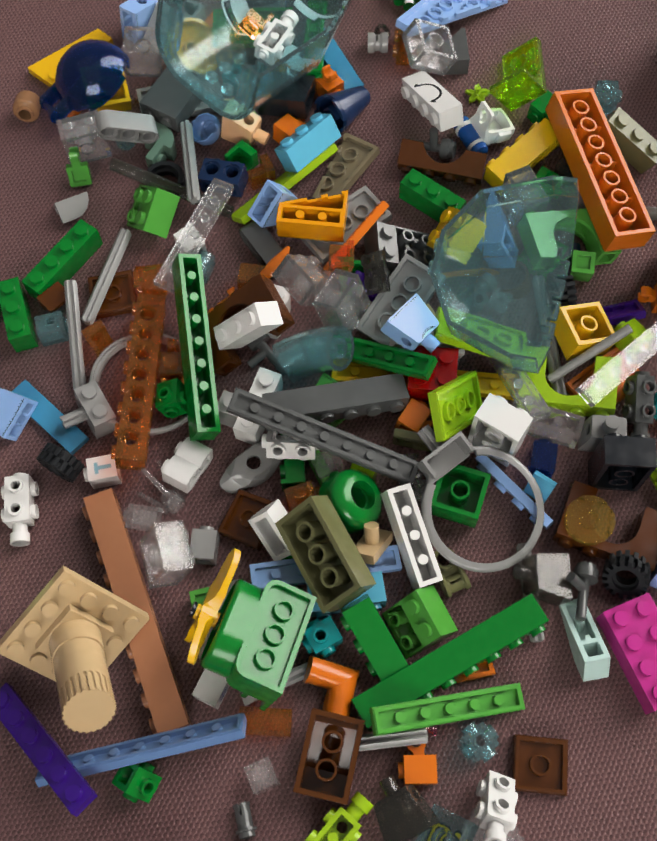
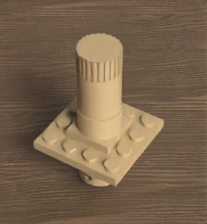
(73, 638)

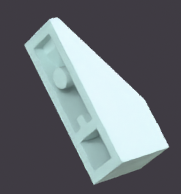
(585, 643)

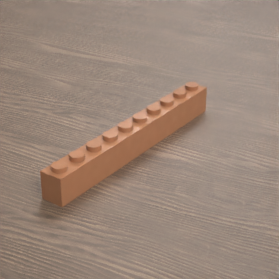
(127, 582)

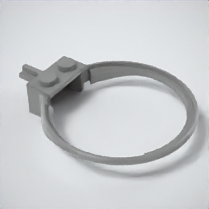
(93, 404)
(444, 459)

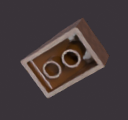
(329, 756)

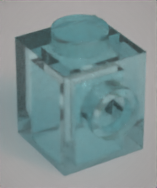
(51, 328)

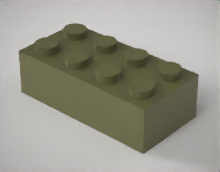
(325, 553)

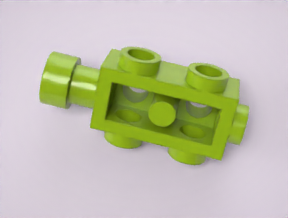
(351, 816)

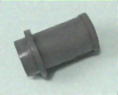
(244, 821)

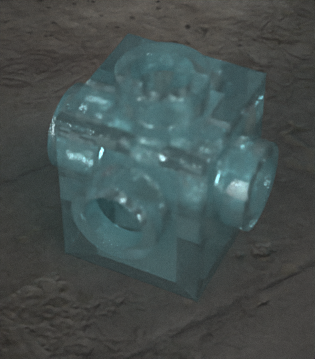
(608, 95)
(470, 747)

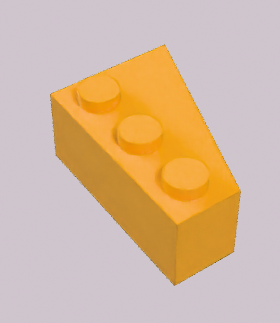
(314, 218)

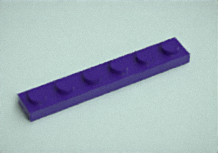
(44, 752)

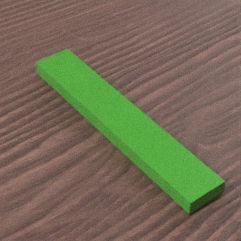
(446, 709)

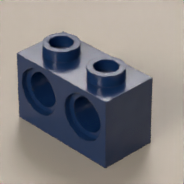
(227, 171)

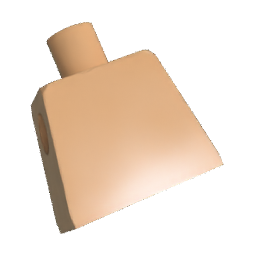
(245, 129)

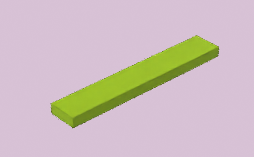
(288, 180)

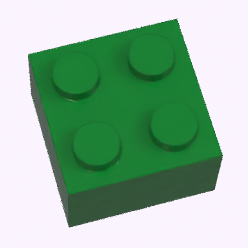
(460, 495)

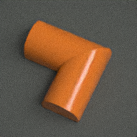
(338, 681)

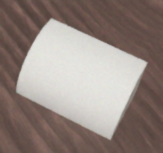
(264, 526)

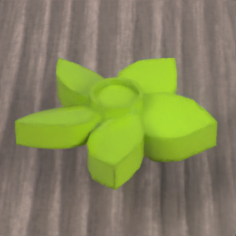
(477, 94)

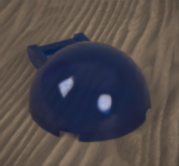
(85, 78)

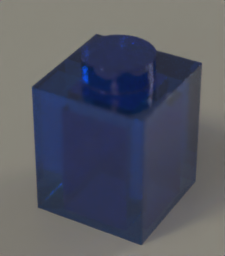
(543, 457)

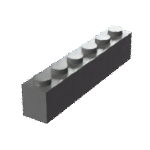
(346, 398)

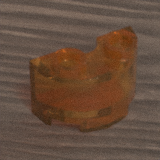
(144, 277)

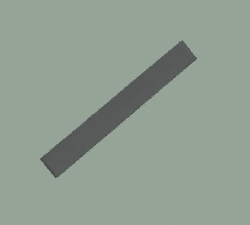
(322, 436)

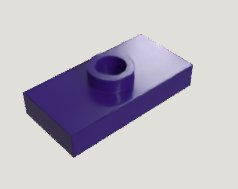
(624, 311)

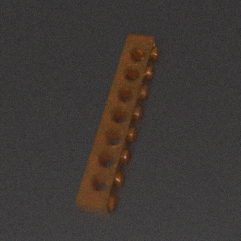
(135, 455)

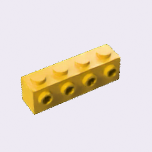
(525, 151)

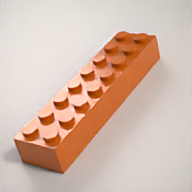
(600, 169)

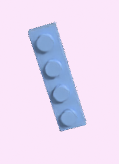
(504, 483)

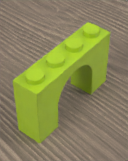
(575, 403)

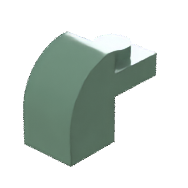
(162, 148)

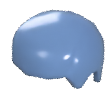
(206, 129)

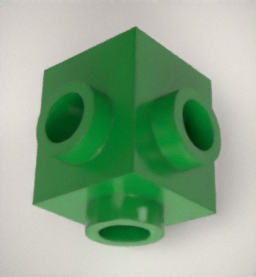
(171, 398)
(137, 781)

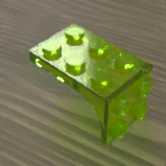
(522, 76)

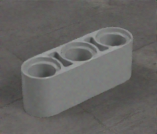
(126, 126)

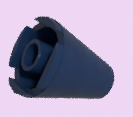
(344, 105)

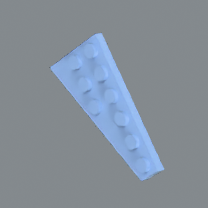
(445, 11)

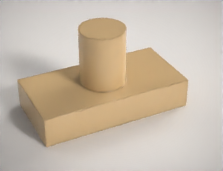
(373, 542)

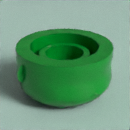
(355, 483)

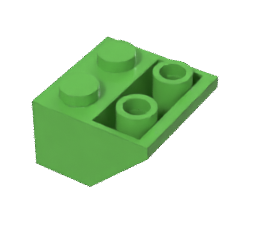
(152, 210)
(419, 621)

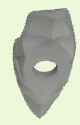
(240, 476)

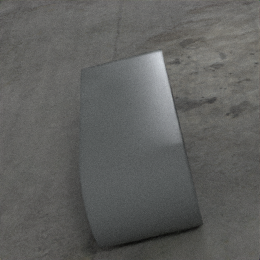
(259, 242)

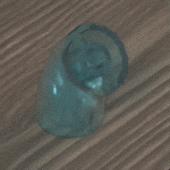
(315, 351)

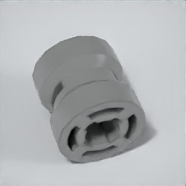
(377, 42)

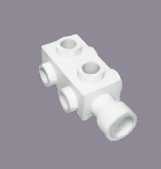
(276, 37)
(286, 448)
(23, 499)
(496, 806)

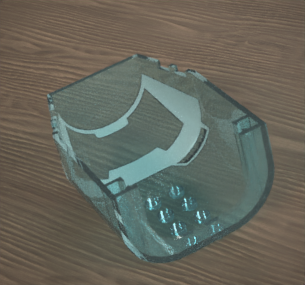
(217, 57)

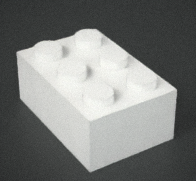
(499, 426)

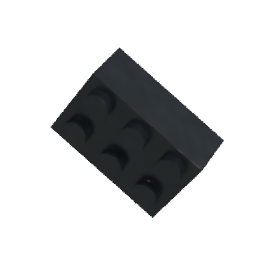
(622, 462)

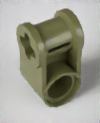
(452, 574)

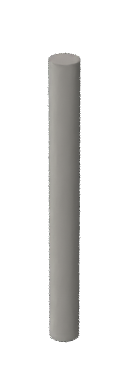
(590, 353)

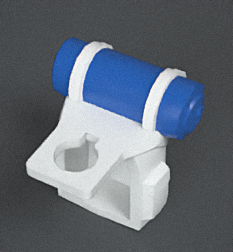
(484, 128)

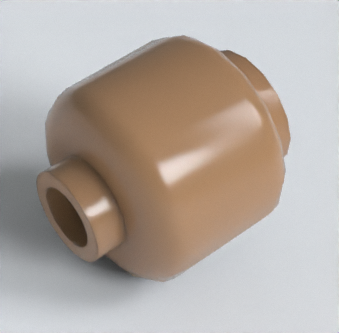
(27, 106)

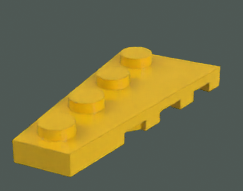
(46, 68)

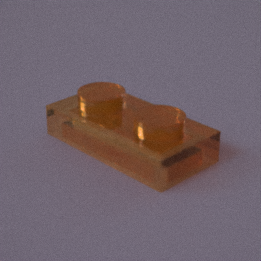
(270, 722)

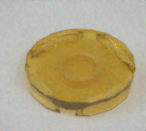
(589, 520)

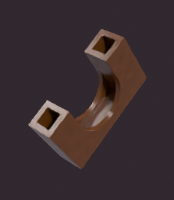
(256, 290)
(643, 540)

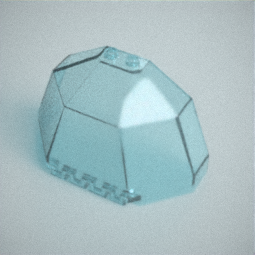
(502, 268)

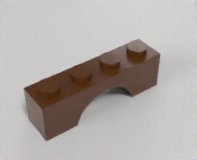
(466, 168)

